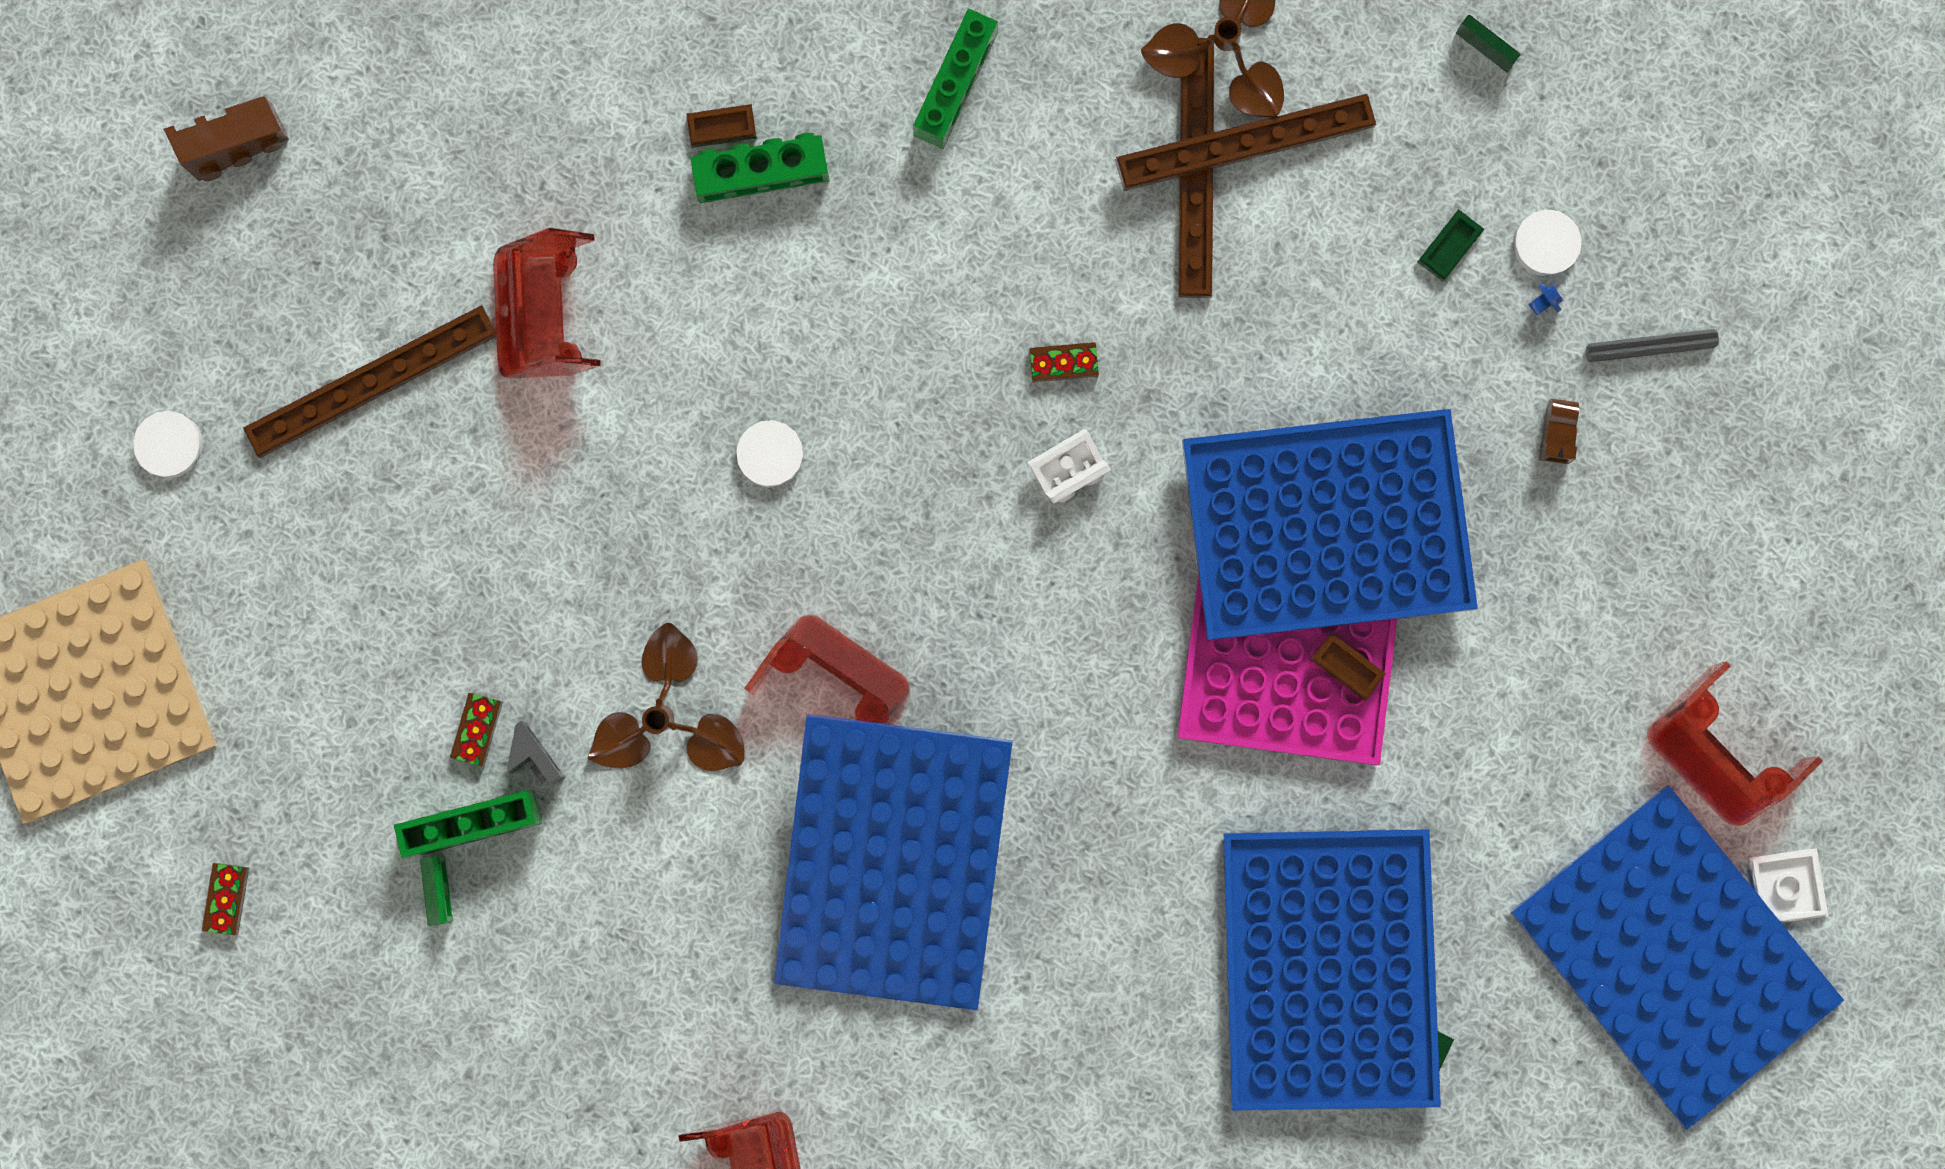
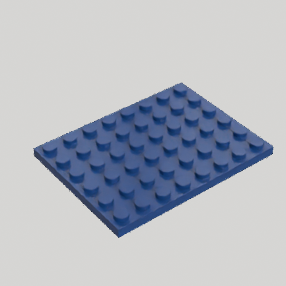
(1329, 524)
(892, 861)
(1677, 957)
(1331, 970)

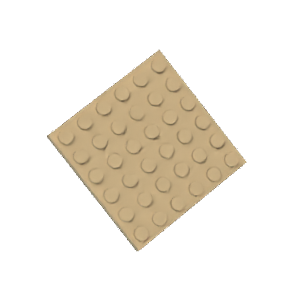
(93, 693)

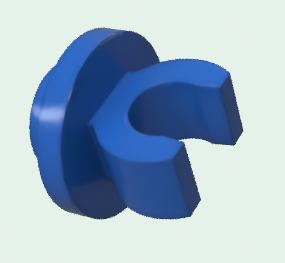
(1549, 298)

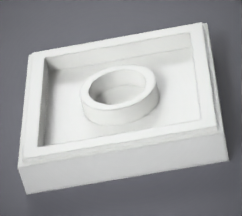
(1790, 884)

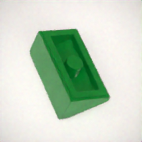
(436, 890)

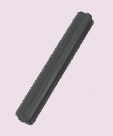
(1652, 345)

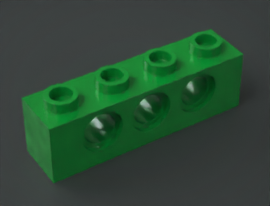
(955, 78)
(777, 176)
(467, 824)

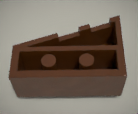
(228, 139)

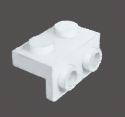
(1069, 467)

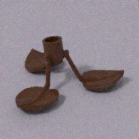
(1175, 54)
(622, 742)

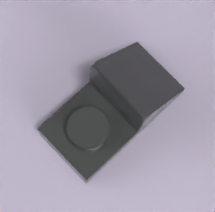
(527, 748)

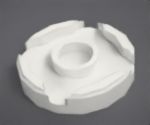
(1547, 242)
(167, 444)
(769, 453)

